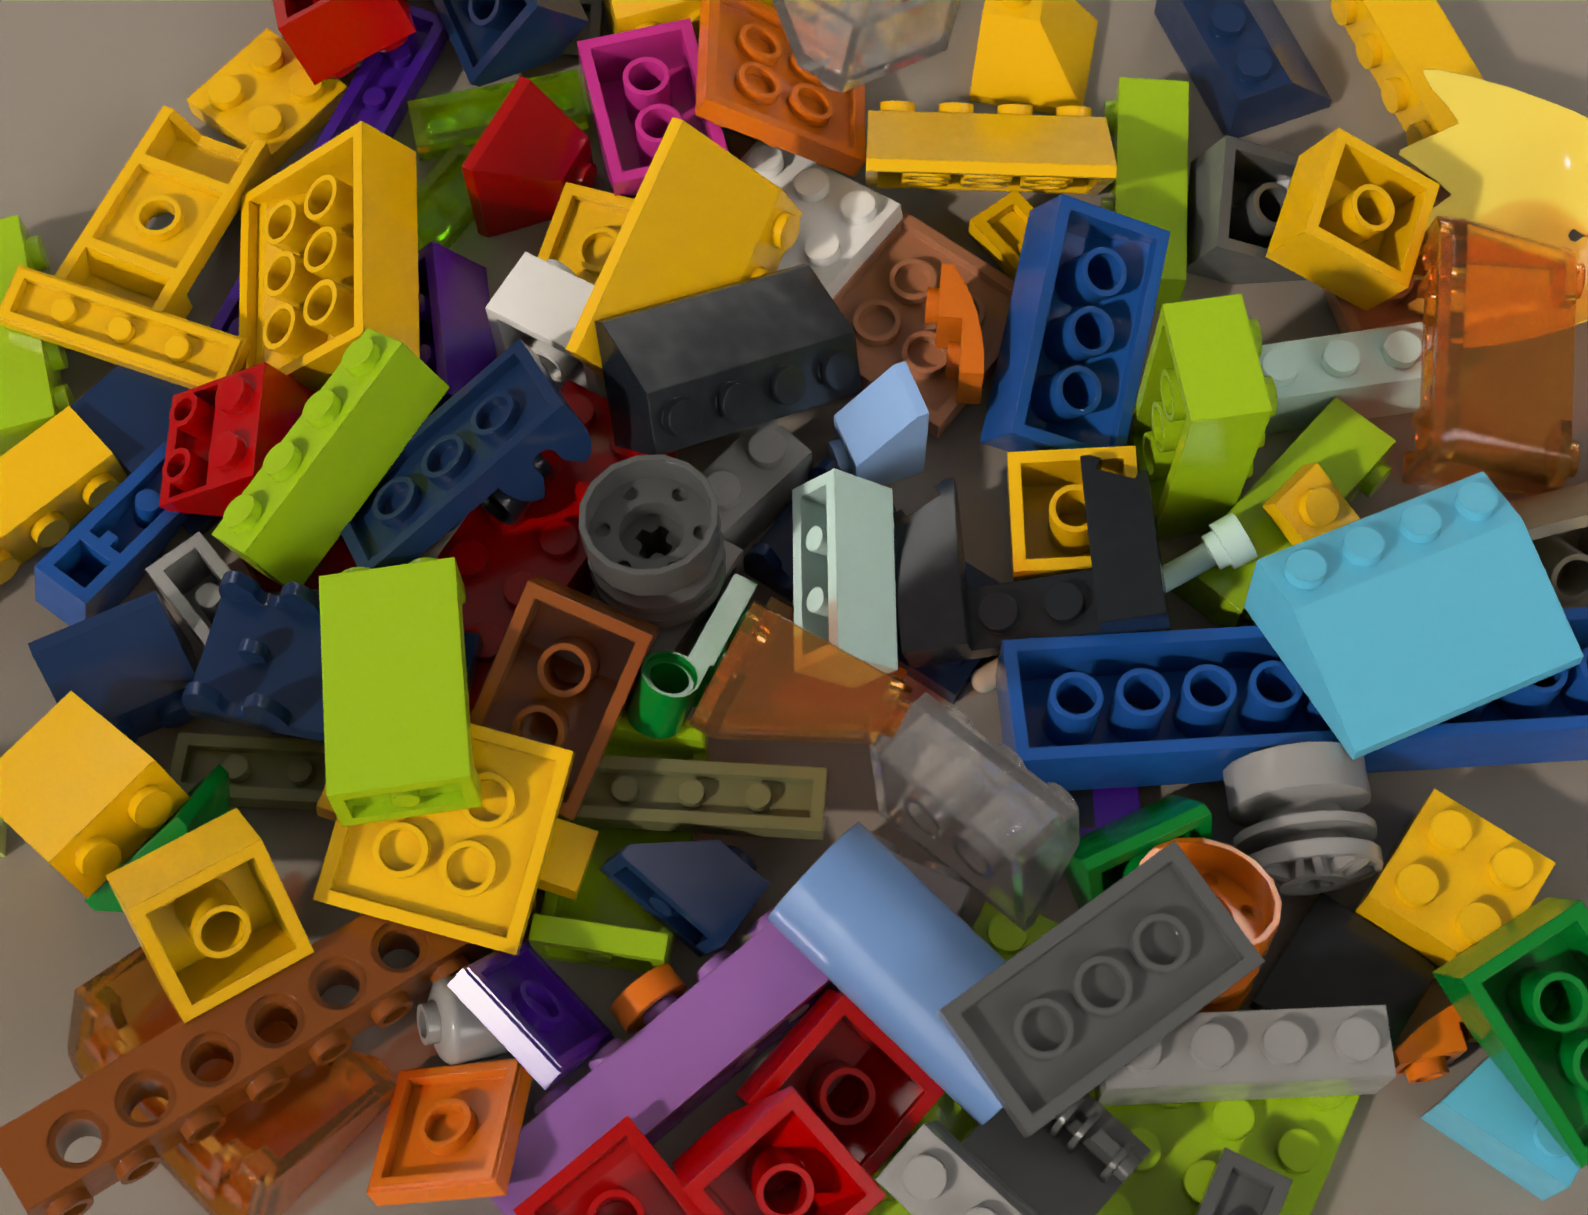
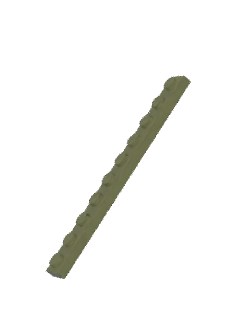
(623, 793)

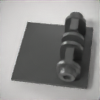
(1064, 1165)

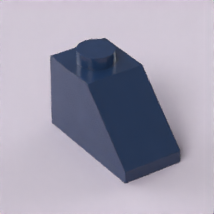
(690, 887)

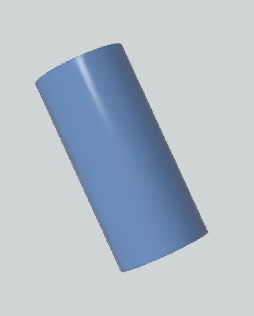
(892, 954)

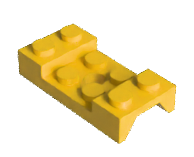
(173, 174)

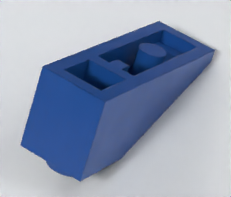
(109, 547)

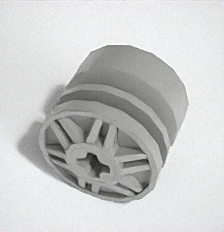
(1304, 816)

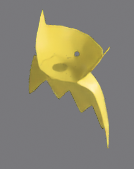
(1509, 165)

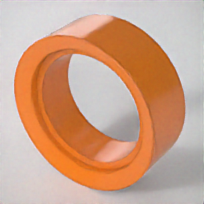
(643, 994)

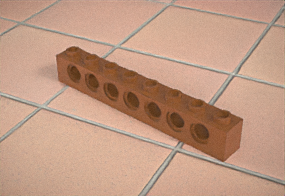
(168, 1063)

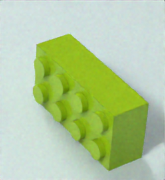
(1201, 411)

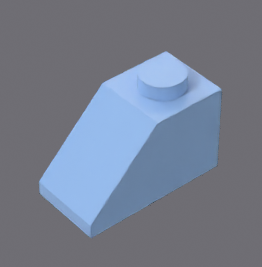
(882, 429)

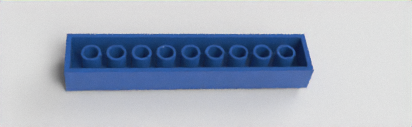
(1199, 698)

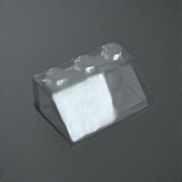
(864, 39)
(975, 808)

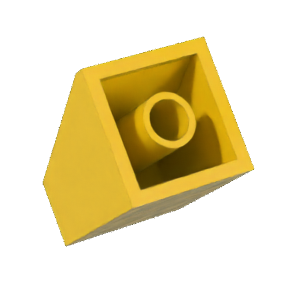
(84, 793)

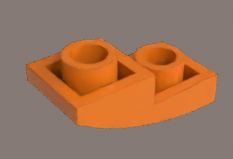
(958, 332)
(1432, 1047)

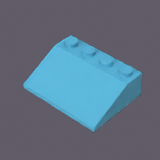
(1413, 614)

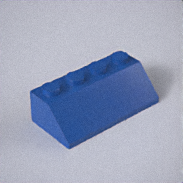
(1075, 329)

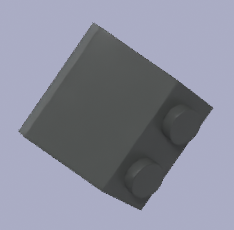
(1234, 211)

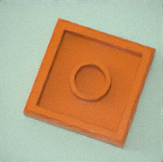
(451, 1133)

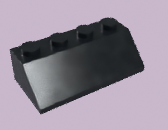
(725, 360)

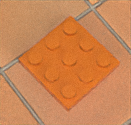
(758, 89)

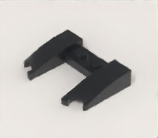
(951, 623)

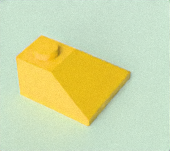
(1033, 54)

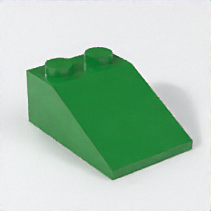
(1529, 1012)

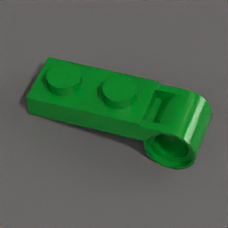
(674, 683)

